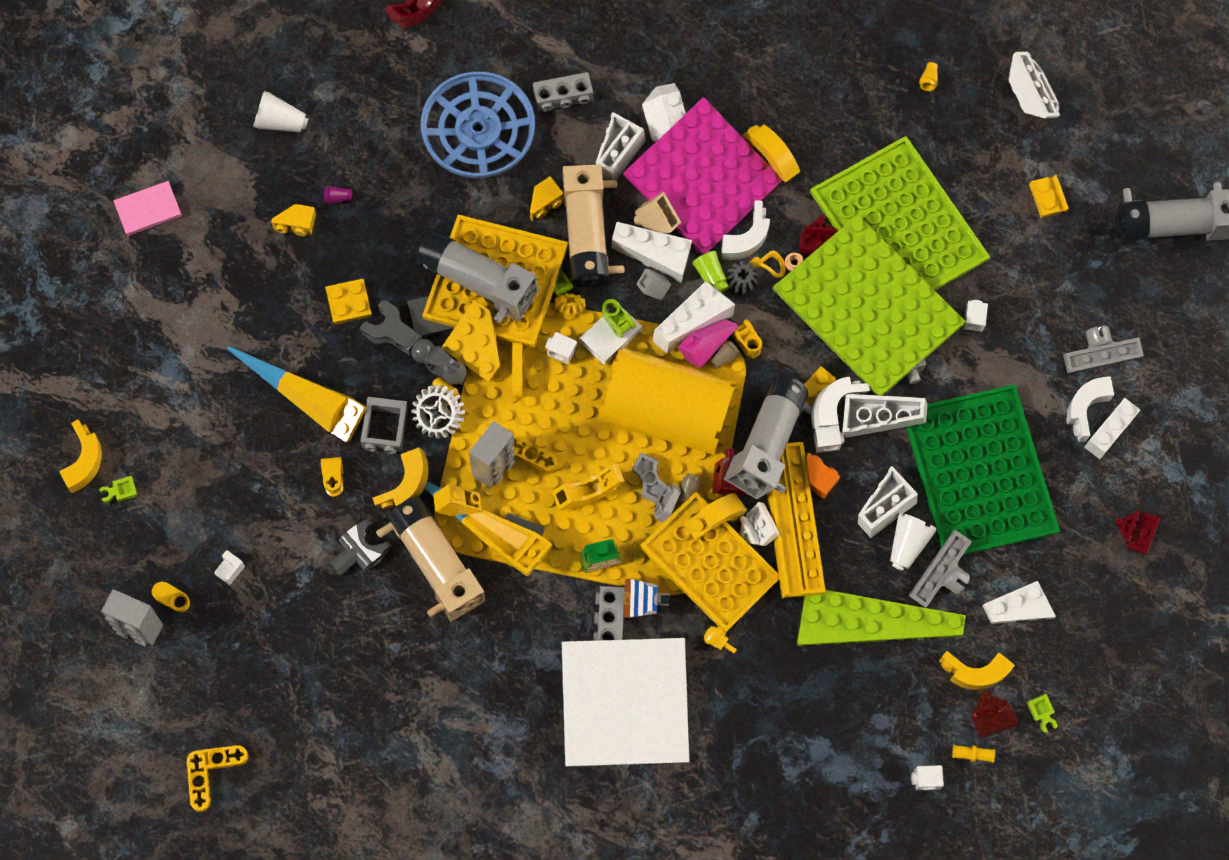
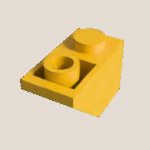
(545, 197)
(296, 219)
(456, 501)

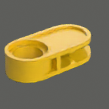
(167, 594)

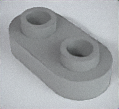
(666, 506)

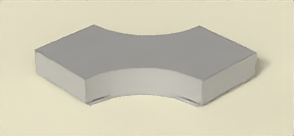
(646, 470)

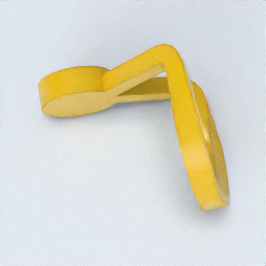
(757, 262)

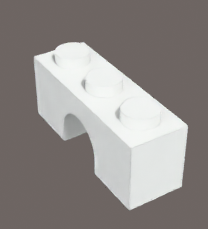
(1112, 428)

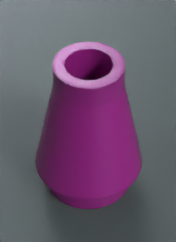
(335, 195)

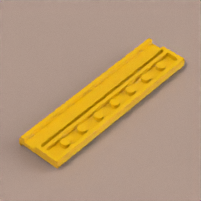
(794, 517)

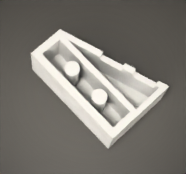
(619, 147)
(886, 503)

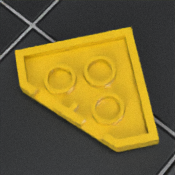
(475, 341)

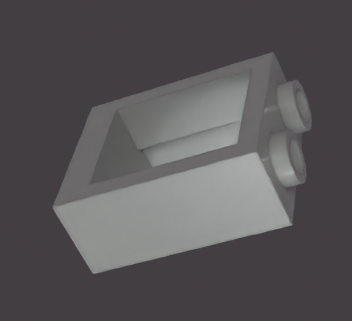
(386, 406)

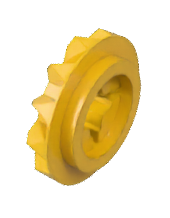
(570, 304)

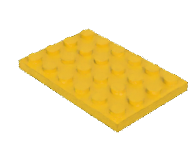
(716, 570)

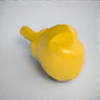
(716, 637)

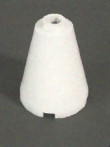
(279, 115)
(909, 540)

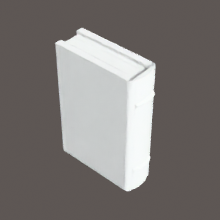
(603, 342)

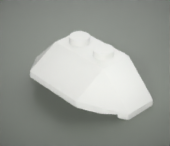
(1032, 87)
(663, 110)

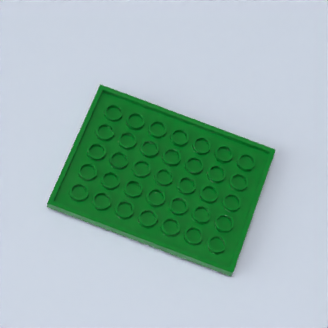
(982, 471)

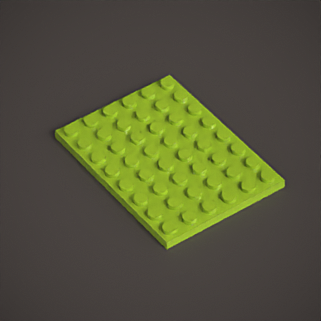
(907, 210)
(869, 305)

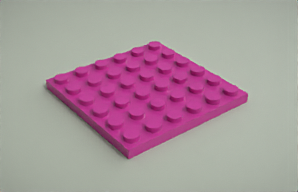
(705, 174)

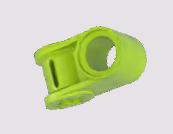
(618, 321)

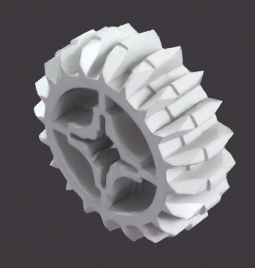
(444, 397)

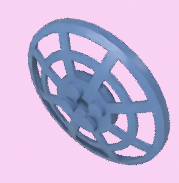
(477, 116)

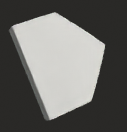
(758, 526)

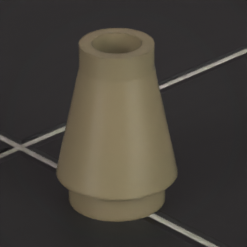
(725, 354)
(689, 486)

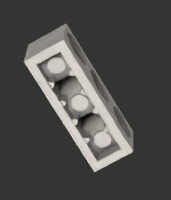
(563, 84)
(615, 609)

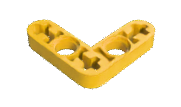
(207, 764)

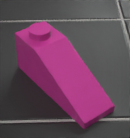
(704, 342)

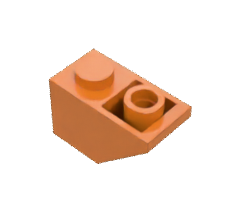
(821, 477)

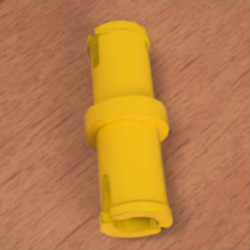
(973, 753)

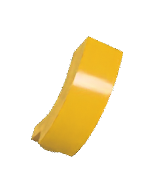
(774, 150)
(88, 463)
(413, 482)
(589, 490)
(720, 511)
(976, 677)

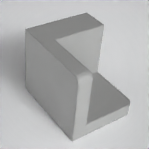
(653, 284)

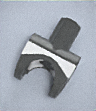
(358, 550)

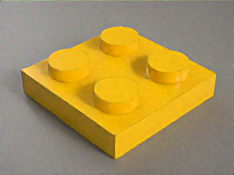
(348, 301)

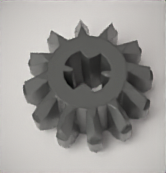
(748, 273)

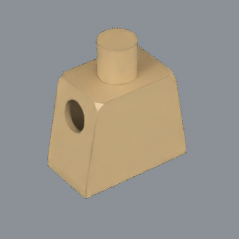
(657, 215)

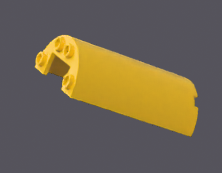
(667, 400)

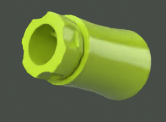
(711, 271)

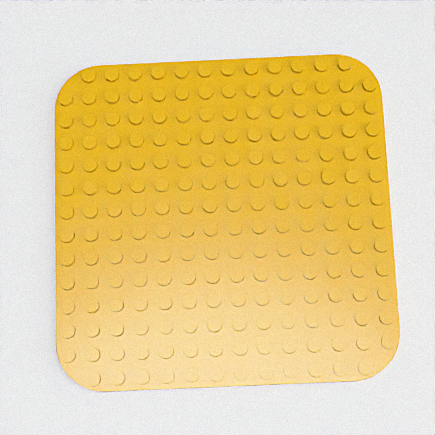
(563, 418)

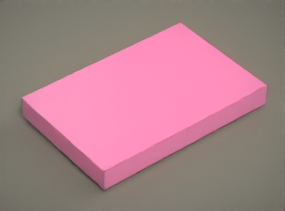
(147, 208)

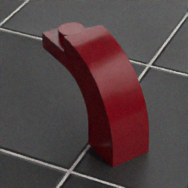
(411, 11)

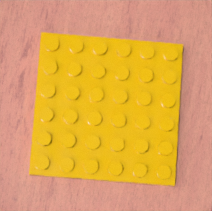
(505, 246)

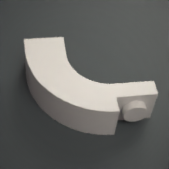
(741, 246)
(1092, 392)
(825, 404)

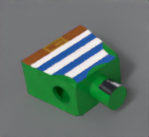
(600, 556)

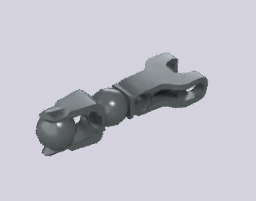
(408, 341)

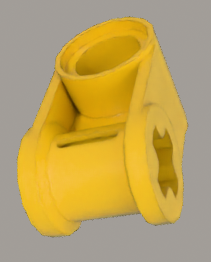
(745, 336)
(332, 473)

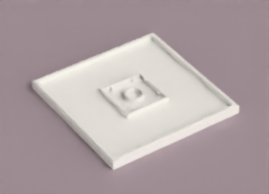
(625, 702)

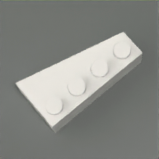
(654, 249)
(697, 312)
(880, 413)

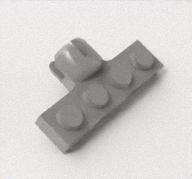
(1102, 351)
(943, 570)

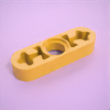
(516, 369)
(545, 455)

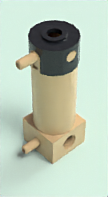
(585, 222)
(435, 558)

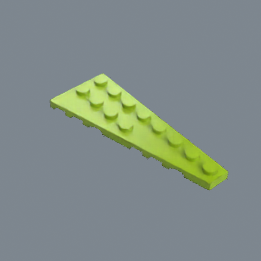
(860, 619)

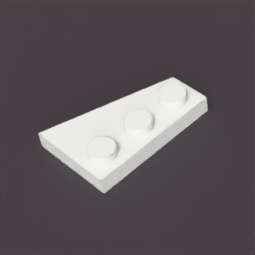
(1022, 604)

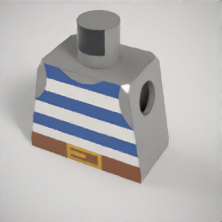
(642, 598)

